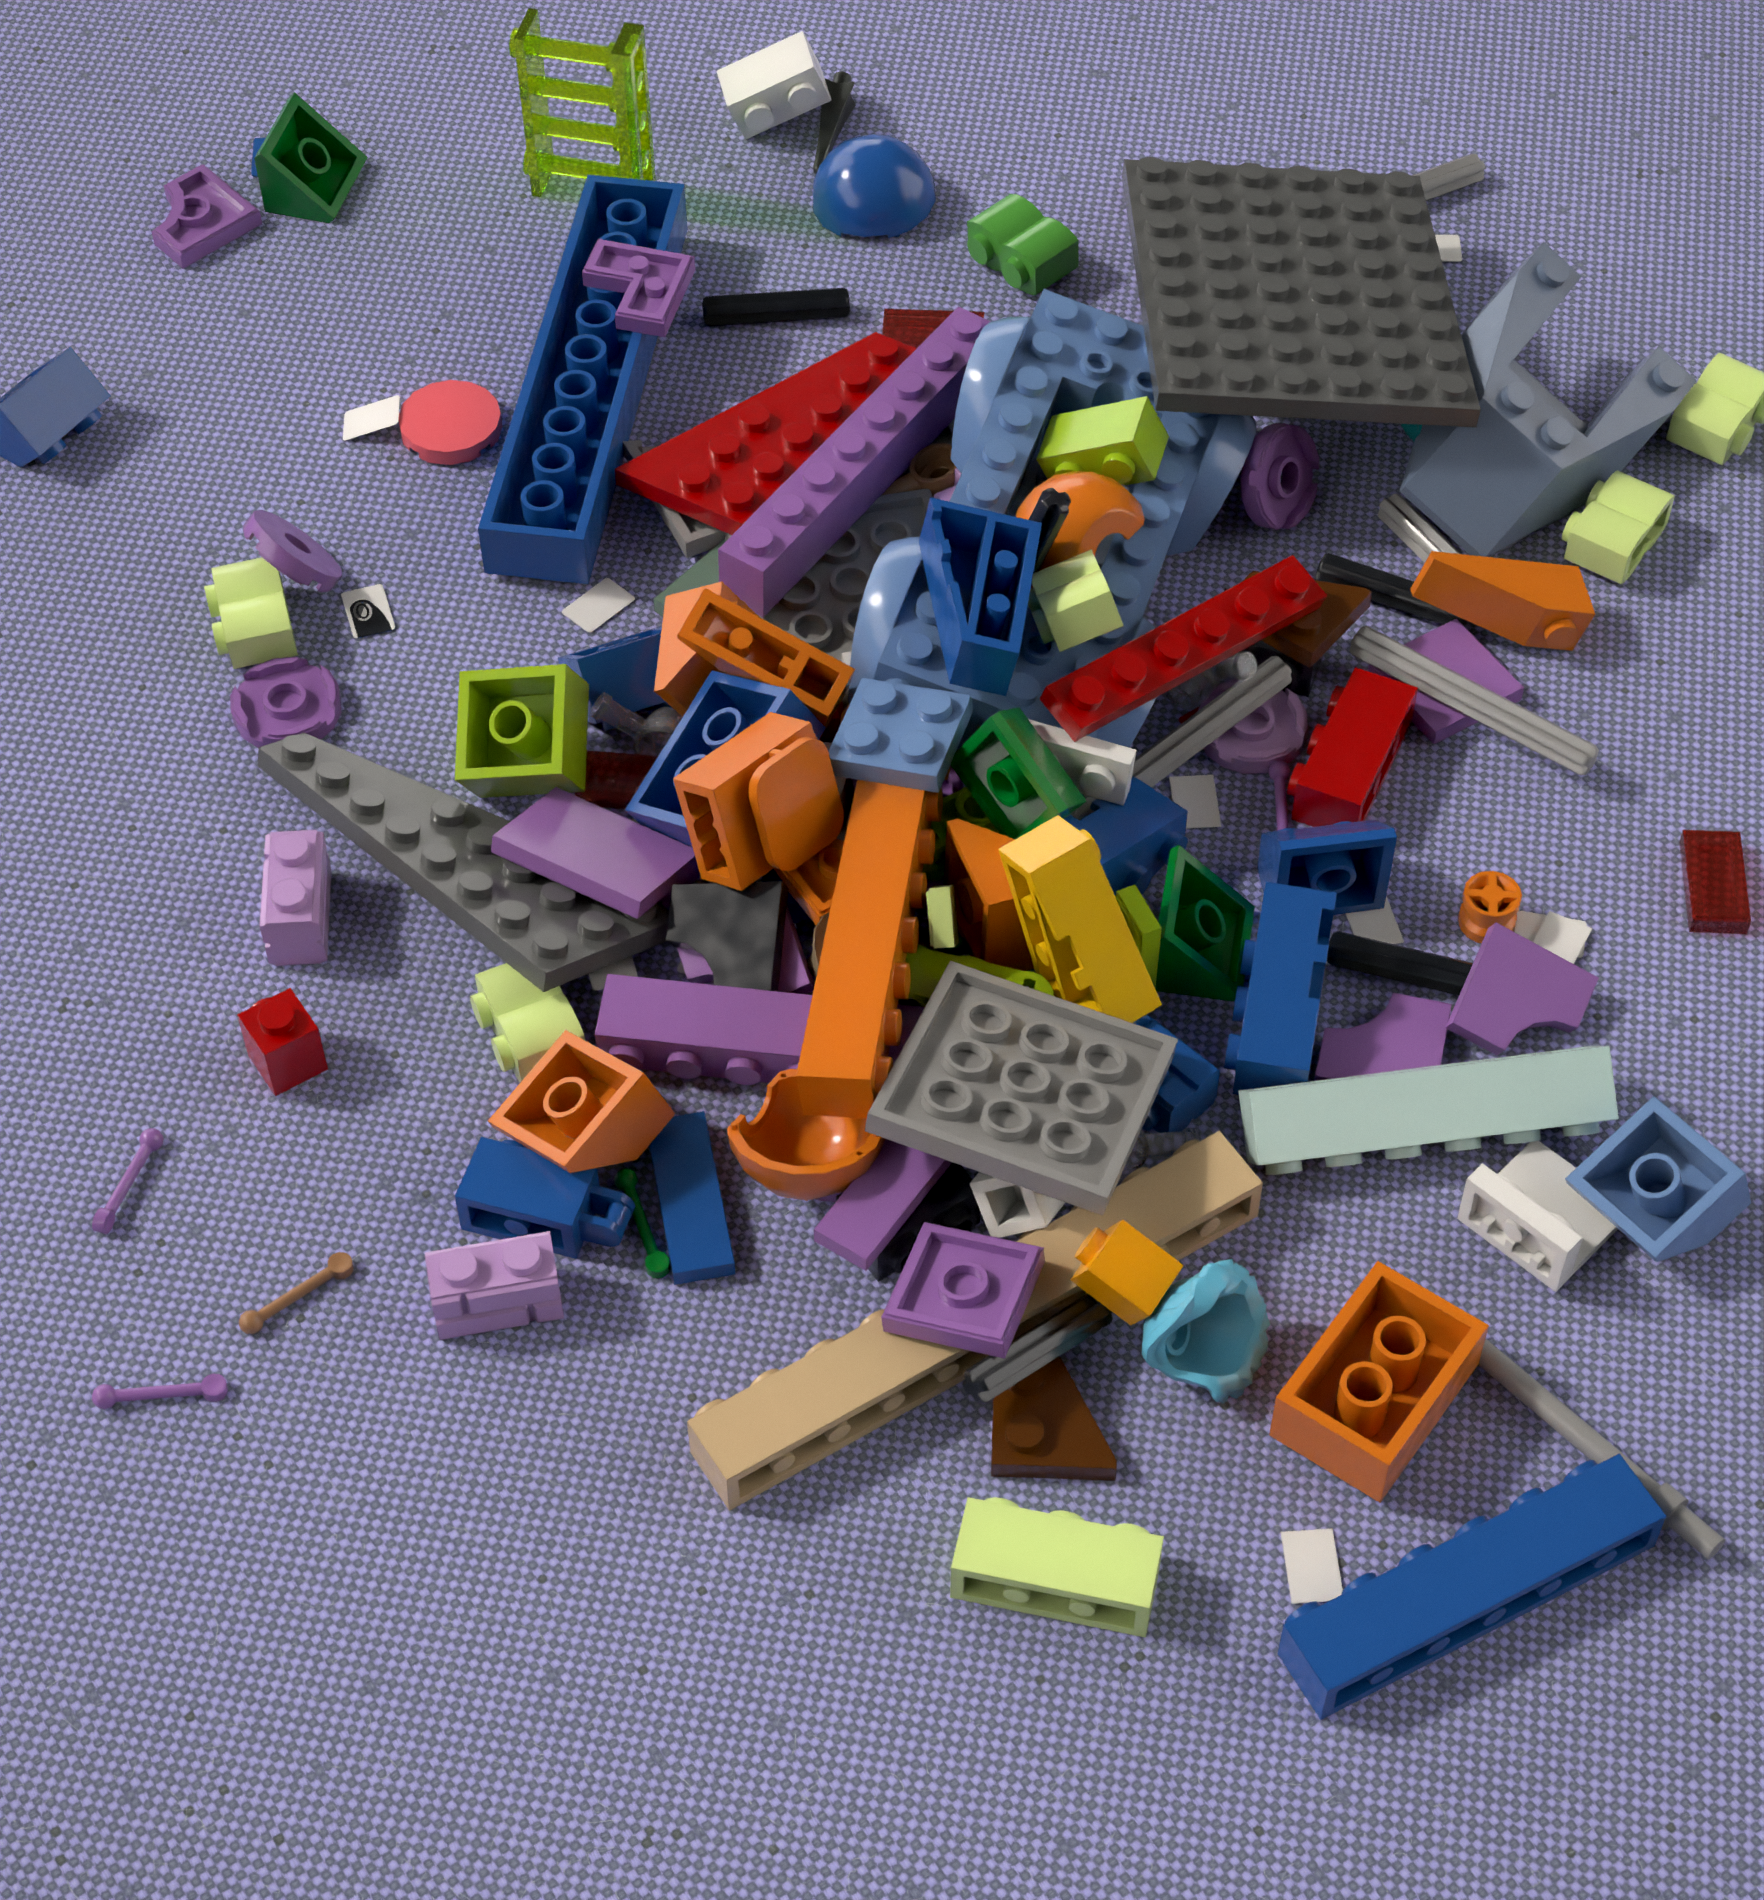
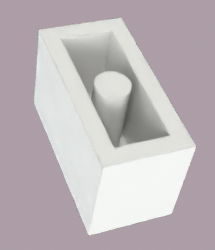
(773, 85)

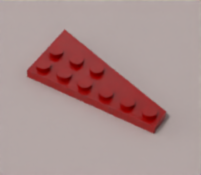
(747, 452)

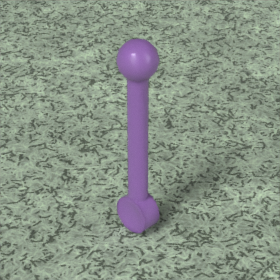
(1279, 772)
(104, 1218)
(212, 1388)

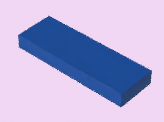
(691, 1201)

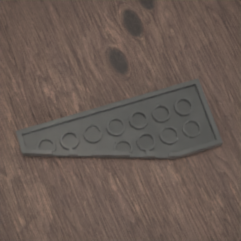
(447, 858)

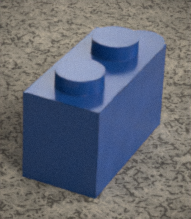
(520, 1193)

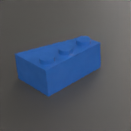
(979, 589)
(1135, 836)
(1283, 988)

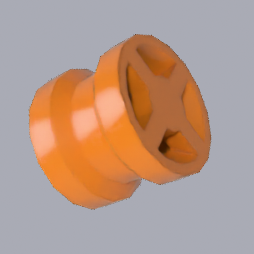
(1490, 891)

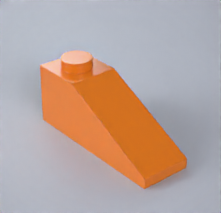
(1512, 598)
(762, 652)

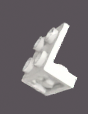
(1535, 1214)

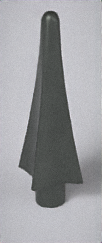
(834, 114)

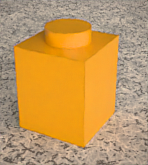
(1124, 1271)

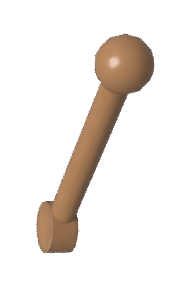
(339, 1267)

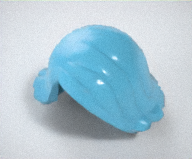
(1209, 1330)

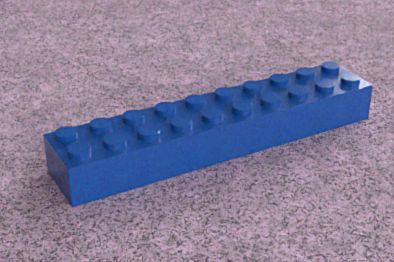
(577, 395)

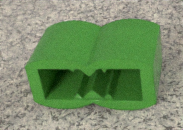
(1022, 244)

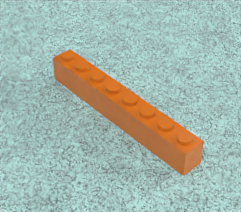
(866, 949)

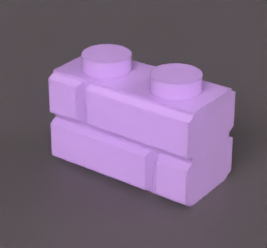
(295, 898)
(493, 1285)

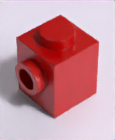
(282, 1041)

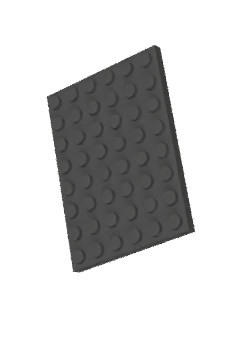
(1294, 294)

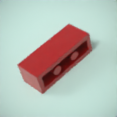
(1352, 750)

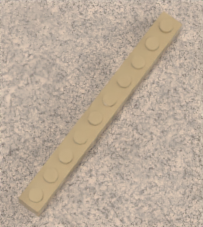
(875, 1376)

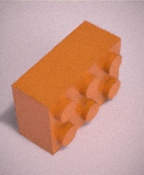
(1378, 1381)

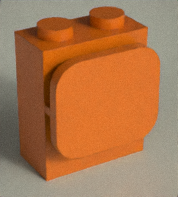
(760, 802)

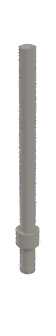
(1597, 1448)

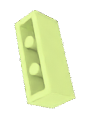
(1056, 1565)

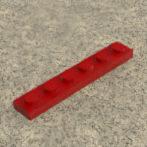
(1182, 648)

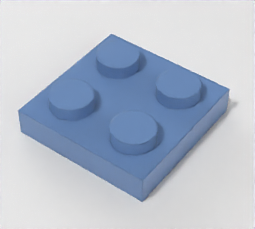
(900, 734)

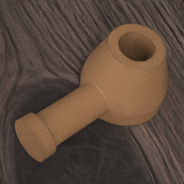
(928, 470)

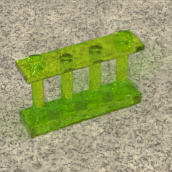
(626, 98)

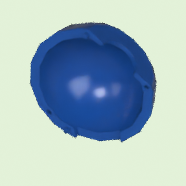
(873, 188)

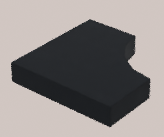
(732, 930)

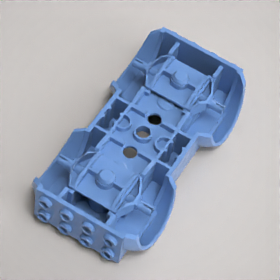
(1011, 388)

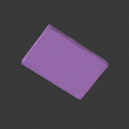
(595, 852)

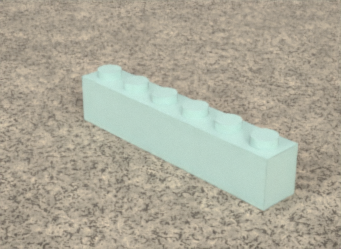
(1428, 1106)

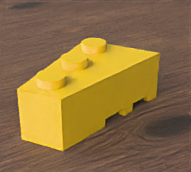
(1076, 922)

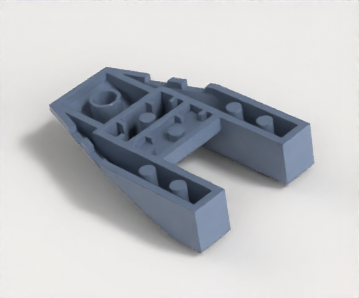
(1530, 452)

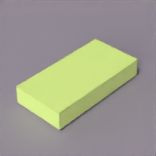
(942, 916)

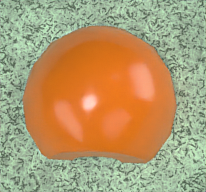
(1096, 510)
(799, 1152)

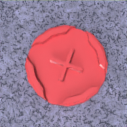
(450, 422)

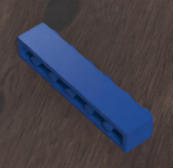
(1468, 1584)

